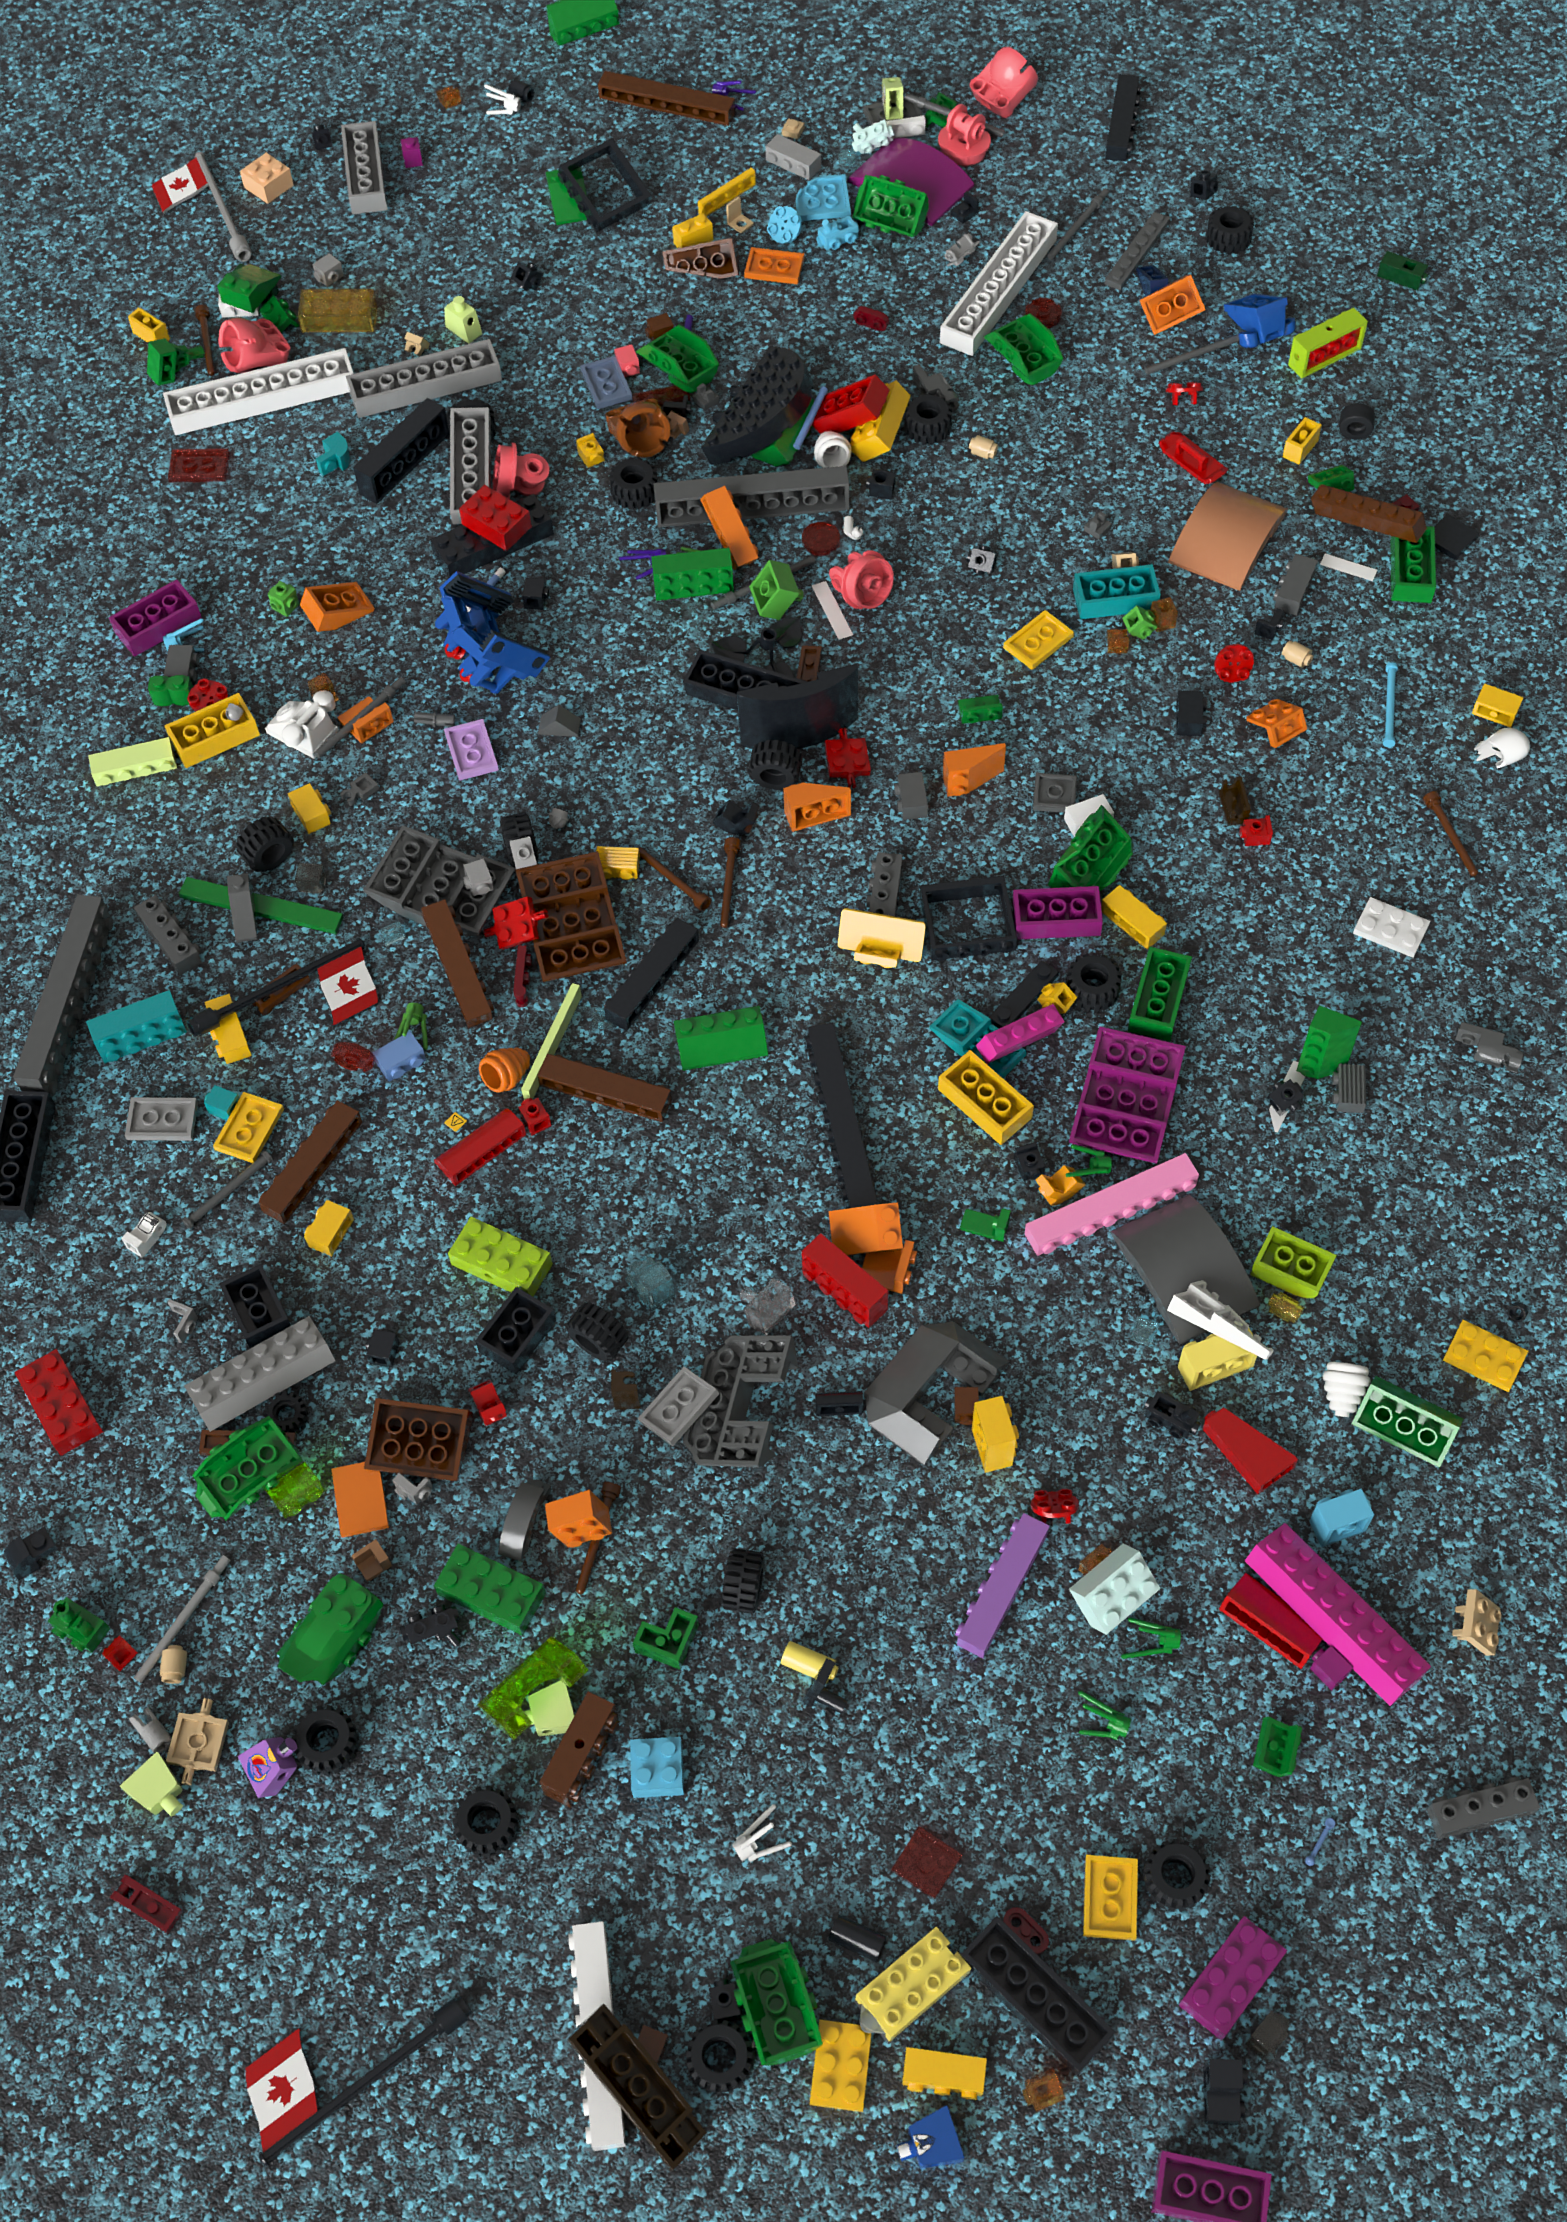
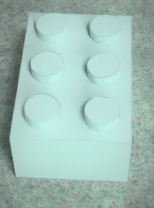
(1114, 1588)

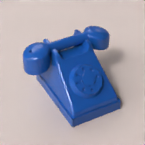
(1261, 318)

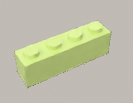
(132, 761)

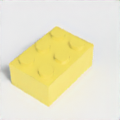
(1212, 1360)

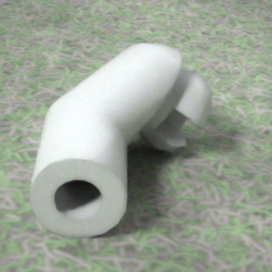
(850, 531)

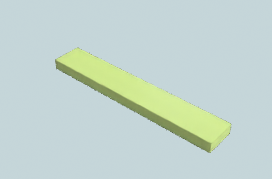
(552, 1039)

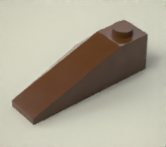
(707, 259)

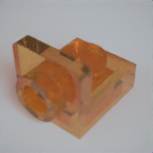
(449, 96)
(1117, 641)

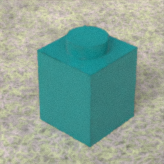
(220, 1102)

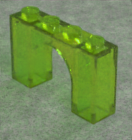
(548, 1662)

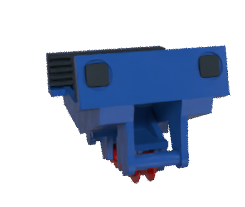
(486, 646)

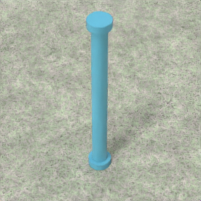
(1391, 669)

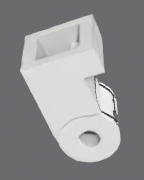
(144, 1234)

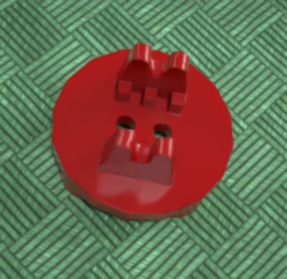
(1191, 388)
(1234, 672)
(210, 689)
(1054, 1504)

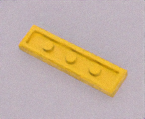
(727, 192)

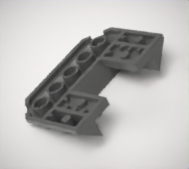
(895, 1393)
(721, 1432)

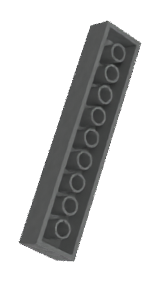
(756, 495)
(64, 996)

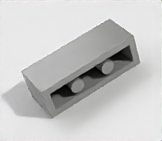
(793, 157)

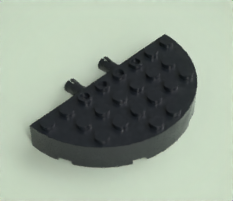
(760, 408)

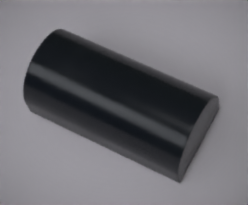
(839, 1403)
(857, 1938)

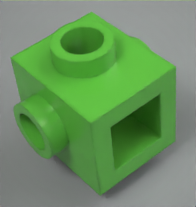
(283, 598)
(1140, 622)

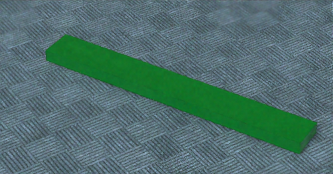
(265, 906)

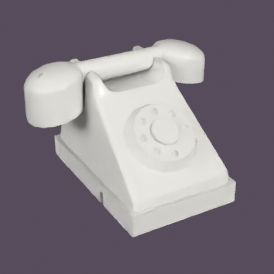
(305, 724)

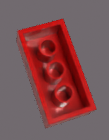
(851, 405)
(844, 1281)
(58, 1402)

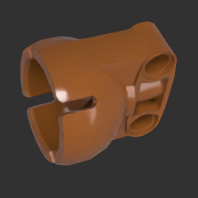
(645, 432)

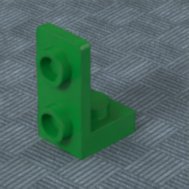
(986, 1225)

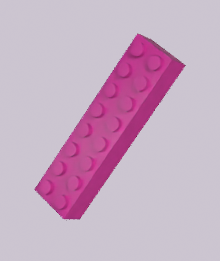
(1337, 1614)

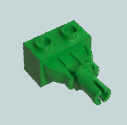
(168, 358)
(78, 1625)

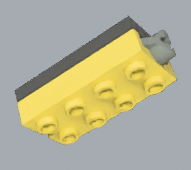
(910, 1986)

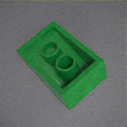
(563, 206)
(247, 287)

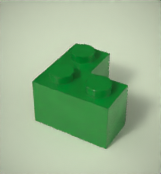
(667, 1644)

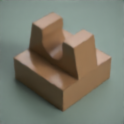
(677, 425)

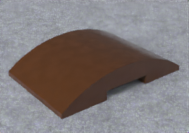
(581, 921)

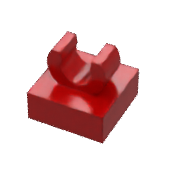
(119, 1653)

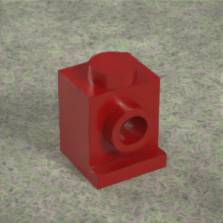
(1256, 831)
(534, 1115)

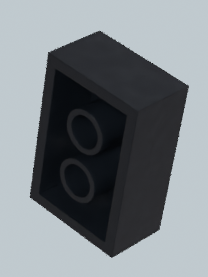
(255, 1305)
(516, 1330)

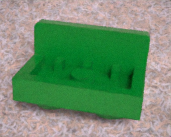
(278, 313)
(1277, 1747)

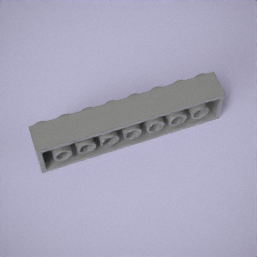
(424, 378)

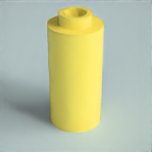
(805, 1660)

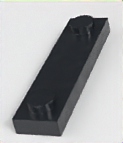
(1023, 995)

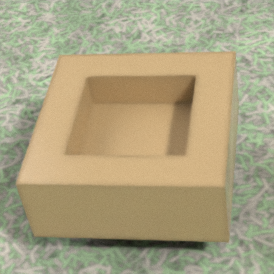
(792, 129)

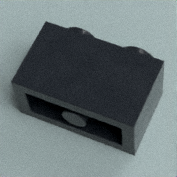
(1190, 713)

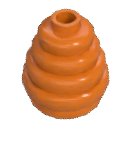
(504, 1068)

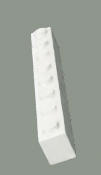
(593, 1990)

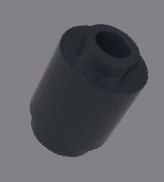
(521, 90)

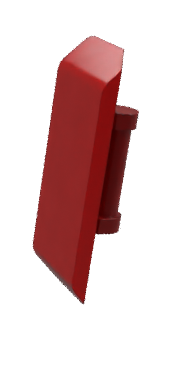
(1192, 457)

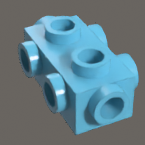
(837, 233)

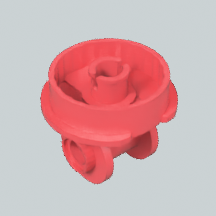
(964, 137)
(518, 473)
(864, 580)

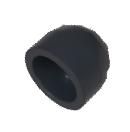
(1513, 1309)

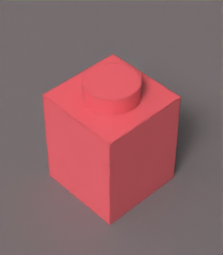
(627, 360)

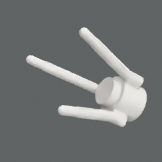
(510, 101)
(745, 1842)

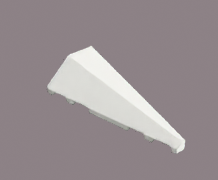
(1205, 1311)

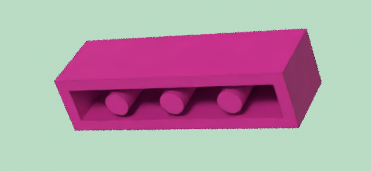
(1019, 1033)

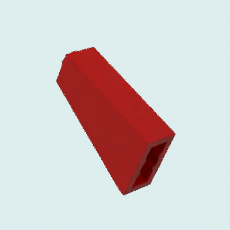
(1248, 1450)

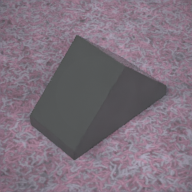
(559, 723)

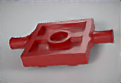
(847, 757)
(515, 923)

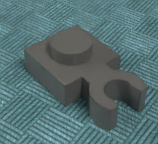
(361, 787)

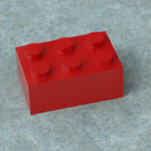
(495, 517)

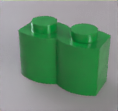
(169, 690)

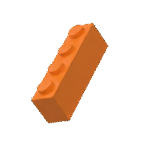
(729, 527)

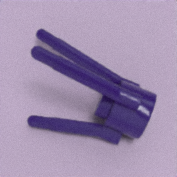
(722, 89)
(643, 554)

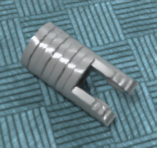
(153, 1732)

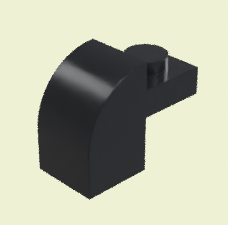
(735, 819)
(24, 1553)

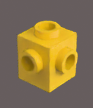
(1057, 994)

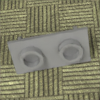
(956, 254)

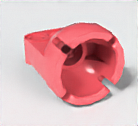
(1003, 83)
(252, 344)

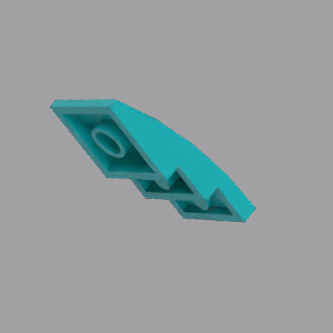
(963, 1029)

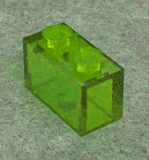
(296, 1490)

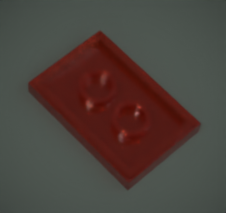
(198, 465)

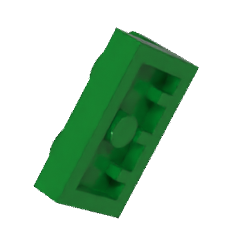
(937, 118)
(1336, 477)
(980, 709)

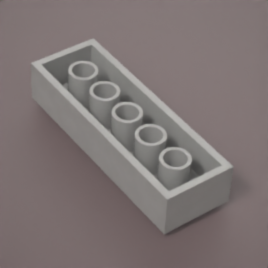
(364, 167)
(468, 455)
(259, 1373)

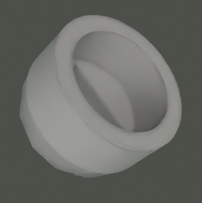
(234, 712)

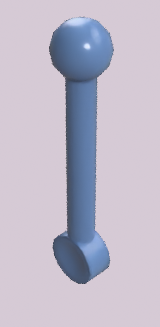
(1329, 1824)

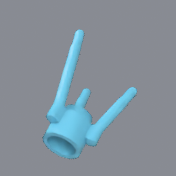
(175, 637)

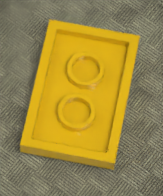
(1038, 639)
(248, 1127)
(1485, 1355)
(1110, 1897)
(840, 2066)

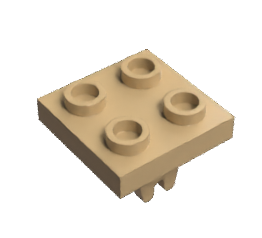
(1480, 1622)

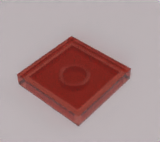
(926, 1863)

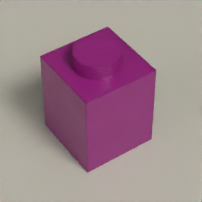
(411, 152)
(1330, 1667)

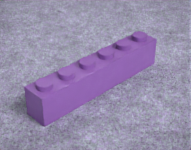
(1002, 1586)

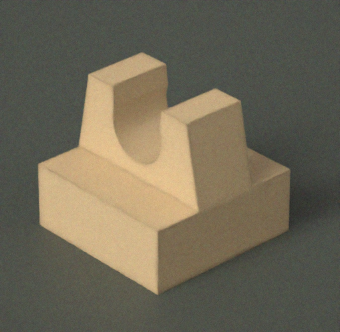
(415, 341)

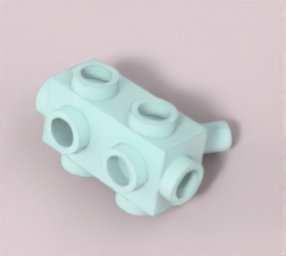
(872, 137)

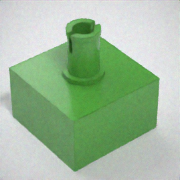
(775, 590)

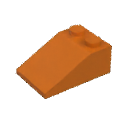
(1172, 304)
(335, 605)
(972, 767)
(815, 804)
(866, 1229)

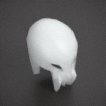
(1511, 743)

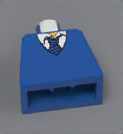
(932, 2141)

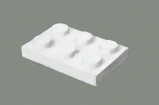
(1391, 927)

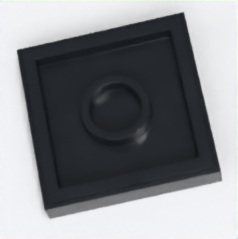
(1453, 536)

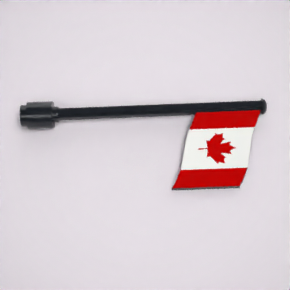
(342, 981)
(286, 2092)

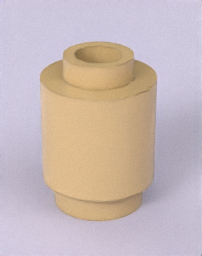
(983, 447)
(1297, 654)
(173, 1664)

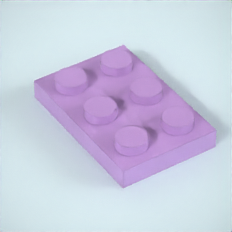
(471, 749)

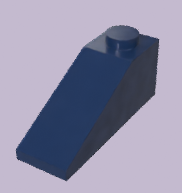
(1151, 279)

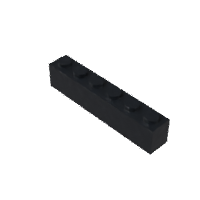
(1122, 122)
(651, 974)

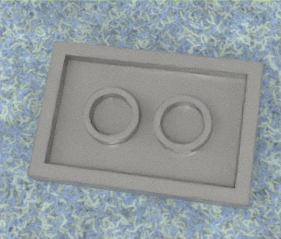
(161, 1119)
(678, 1406)

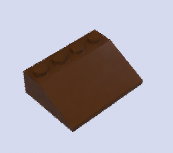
(418, 1439)

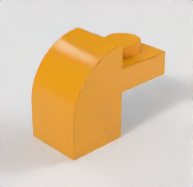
(1059, 1187)

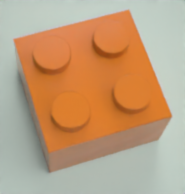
(578, 1518)

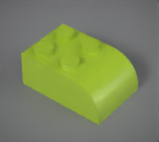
(1292, 1264)

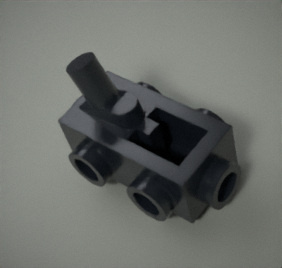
(1178, 1417)
(436, 1624)

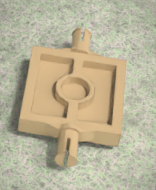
(197, 1742)

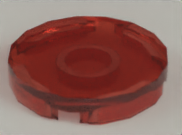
(1045, 310)
(820, 538)
(353, 1056)

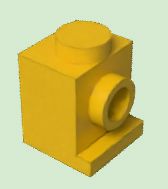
(590, 450)

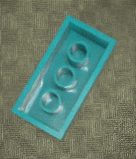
(1115, 591)
(136, 1027)

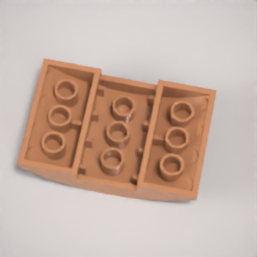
(1226, 535)

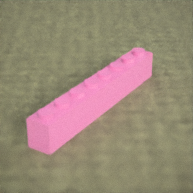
(1111, 1204)

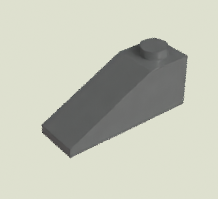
(242, 907)

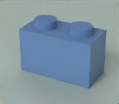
(399, 1056)

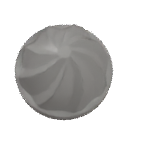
(558, 818)

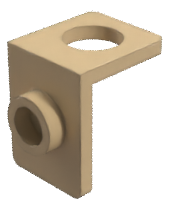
(734, 216)

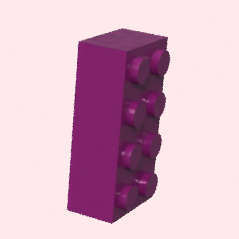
(155, 616)
(1057, 912)
(1232, 1978)
(1209, 2190)

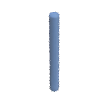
(810, 418)

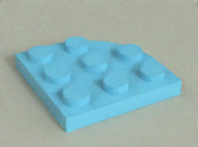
(824, 198)

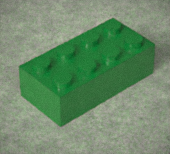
(1413, 568)
(692, 574)
(1159, 994)
(490, 1589)

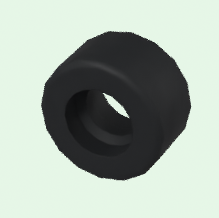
(1357, 421)

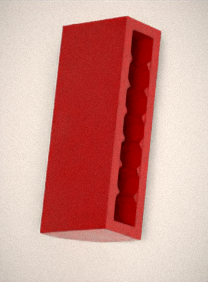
(481, 1146)
(1271, 1620)

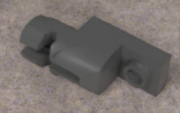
(934, 384)
(1490, 1047)

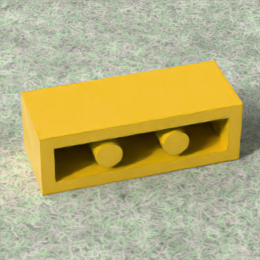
(1133, 917)
(229, 1034)
(944, 2073)

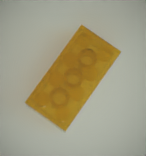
(337, 310)

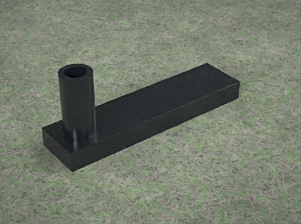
(818, 1693)

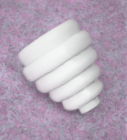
(838, 447)
(1345, 1386)

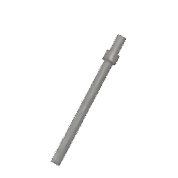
(210, 1578)

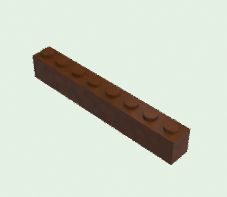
(666, 98)

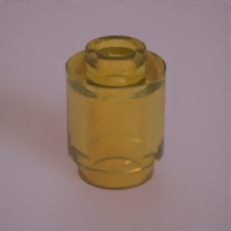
(1285, 1307)

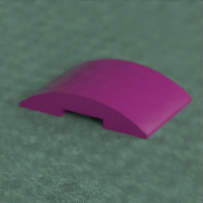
(922, 170)
(1127, 1094)

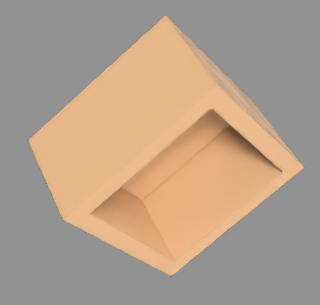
(266, 178)

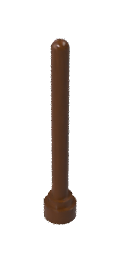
(202, 314)
(1433, 801)
(732, 847)
(700, 900)
(610, 1492)

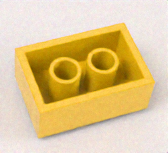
(994, 1433)

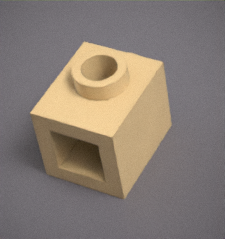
(1125, 559)

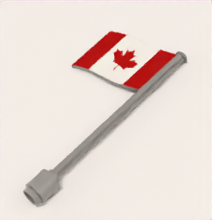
(187, 183)

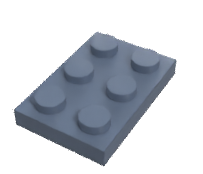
(606, 382)

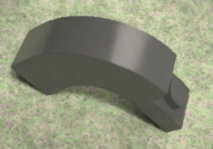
(521, 1518)

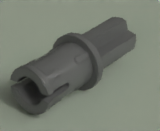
(435, 719)

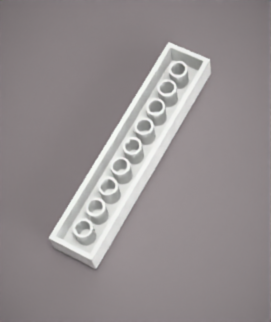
(998, 283)
(258, 391)

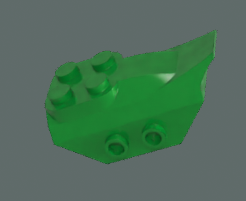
(890, 206)
(1028, 348)
(682, 357)
(1094, 854)
(244, 1468)
(331, 1632)
(776, 2002)

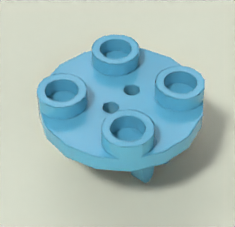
(778, 222)

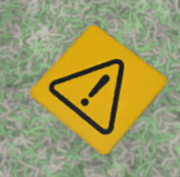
(455, 1121)

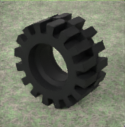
(292, 1401)

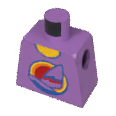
(269, 1765)

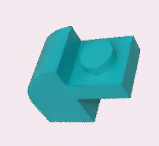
(335, 454)

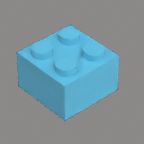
(1341, 1517)
(657, 1767)

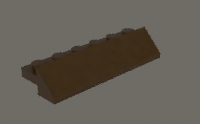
(638, 2085)

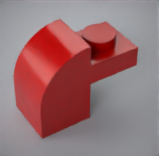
(487, 1402)

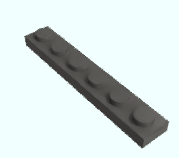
(1137, 251)

